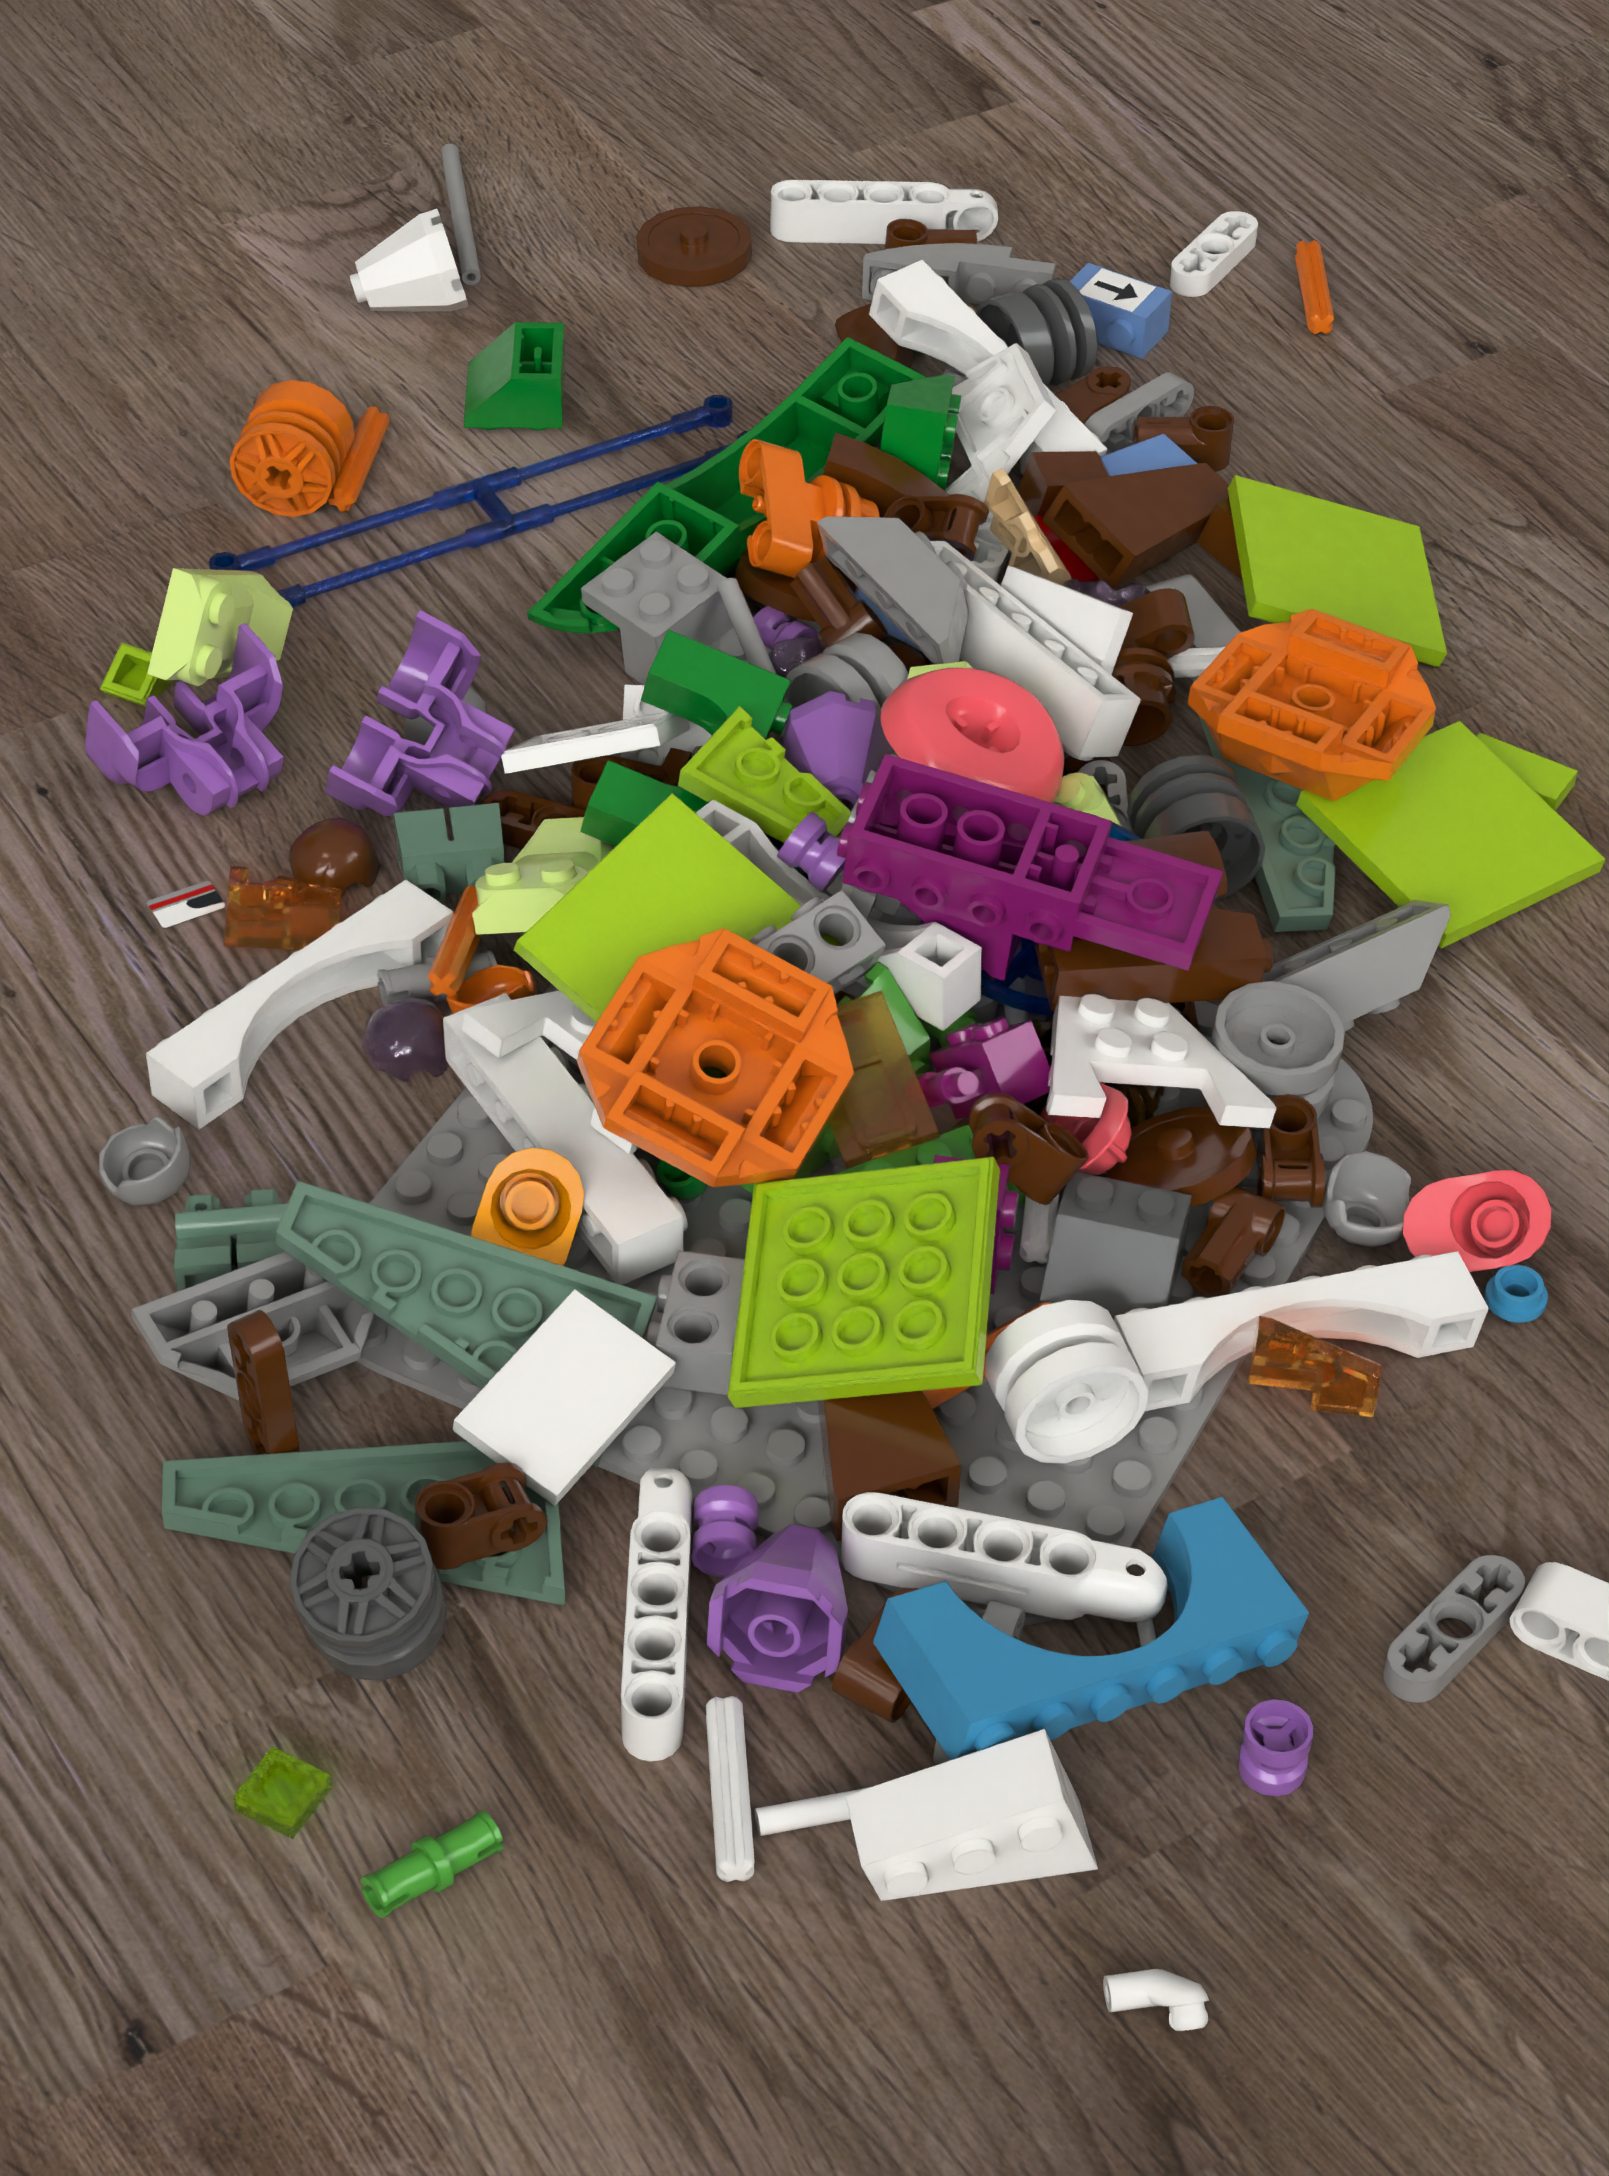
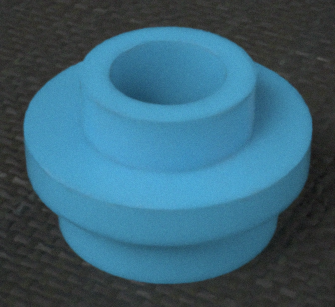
(1516, 1294)

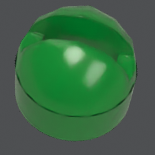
(679, 1183)

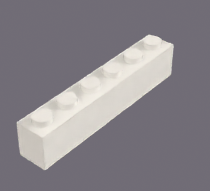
(1013, 642)
(541, 1106)

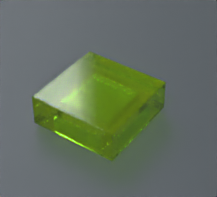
(282, 1792)

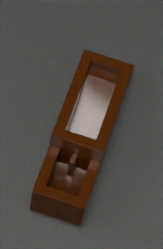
(876, 473)

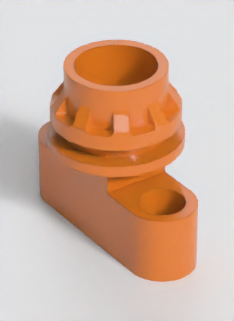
(792, 507)

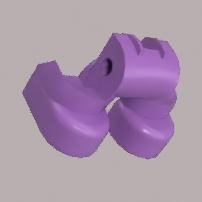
(461, 748)
(220, 763)

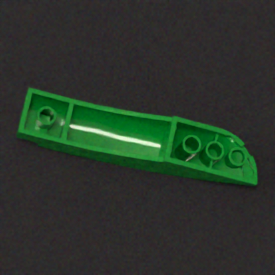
(706, 507)

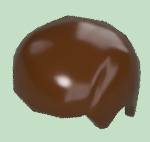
(334, 855)

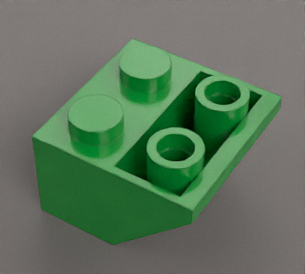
(518, 379)
(922, 425)

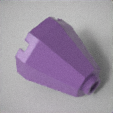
(836, 743)
(782, 1611)

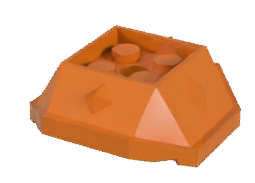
(1315, 703)
(728, 1010)

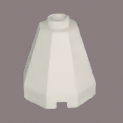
(411, 270)

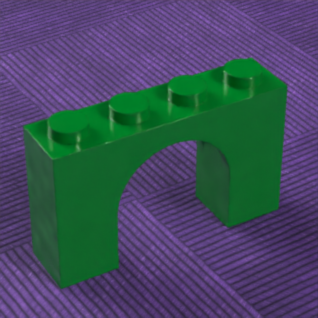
(703, 689)

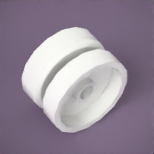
(1066, 1381)

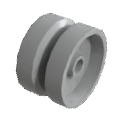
(851, 666)
(1281, 1040)

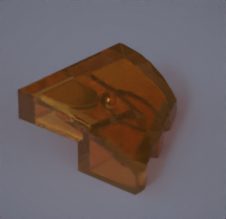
(278, 912)
(1295, 1360)

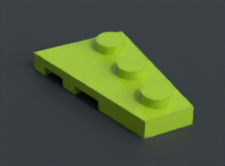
(758, 782)

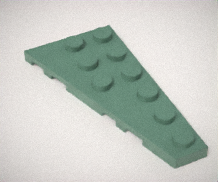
(1298, 855)
(438, 1286)
(285, 1495)

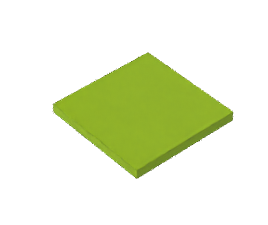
(1334, 560)
(1456, 834)
(651, 893)
(866, 1283)

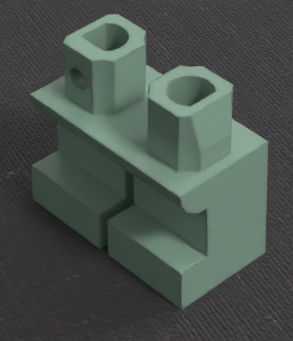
(445, 865)
(220, 1238)

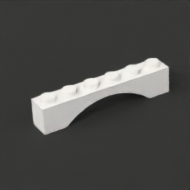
(932, 319)
(928, 961)
(210, 1060)
(1406, 1305)

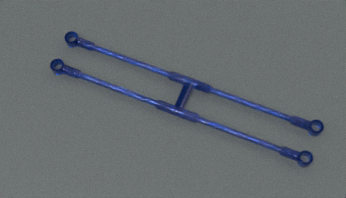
(715, 413)

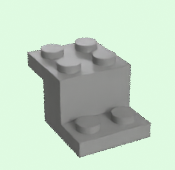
(659, 591)

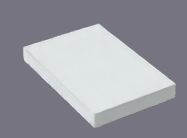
(1082, 619)
(594, 741)
(564, 1396)

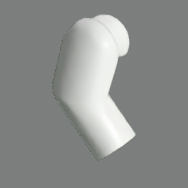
(1158, 1988)

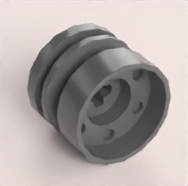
(1050, 325)
(1197, 796)
(381, 1627)

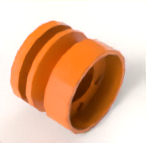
(292, 448)

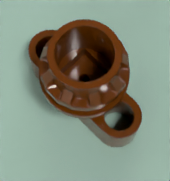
(1155, 633)

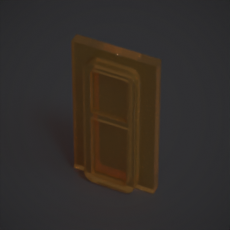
(884, 1101)

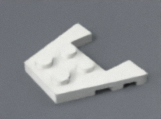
(998, 417)
(516, 1022)
(1142, 1045)

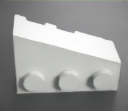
(972, 1822)

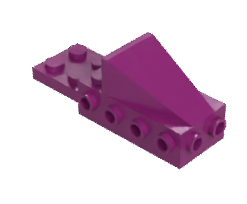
(1019, 868)

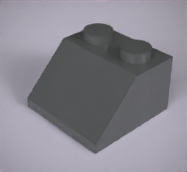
(1116, 1244)

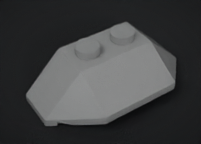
(902, 579)
(1371, 963)
(313, 1318)

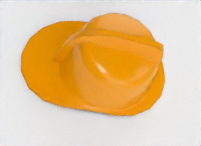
(531, 1205)

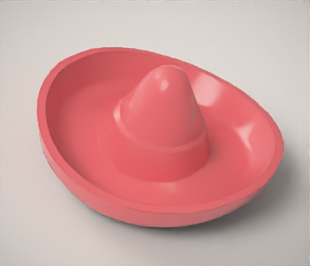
(976, 729)

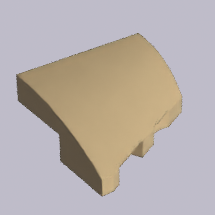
(1020, 532)

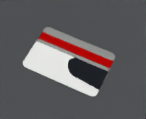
(186, 904)

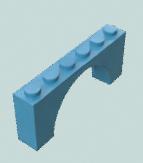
(991, 1688)

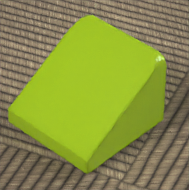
(129, 677)

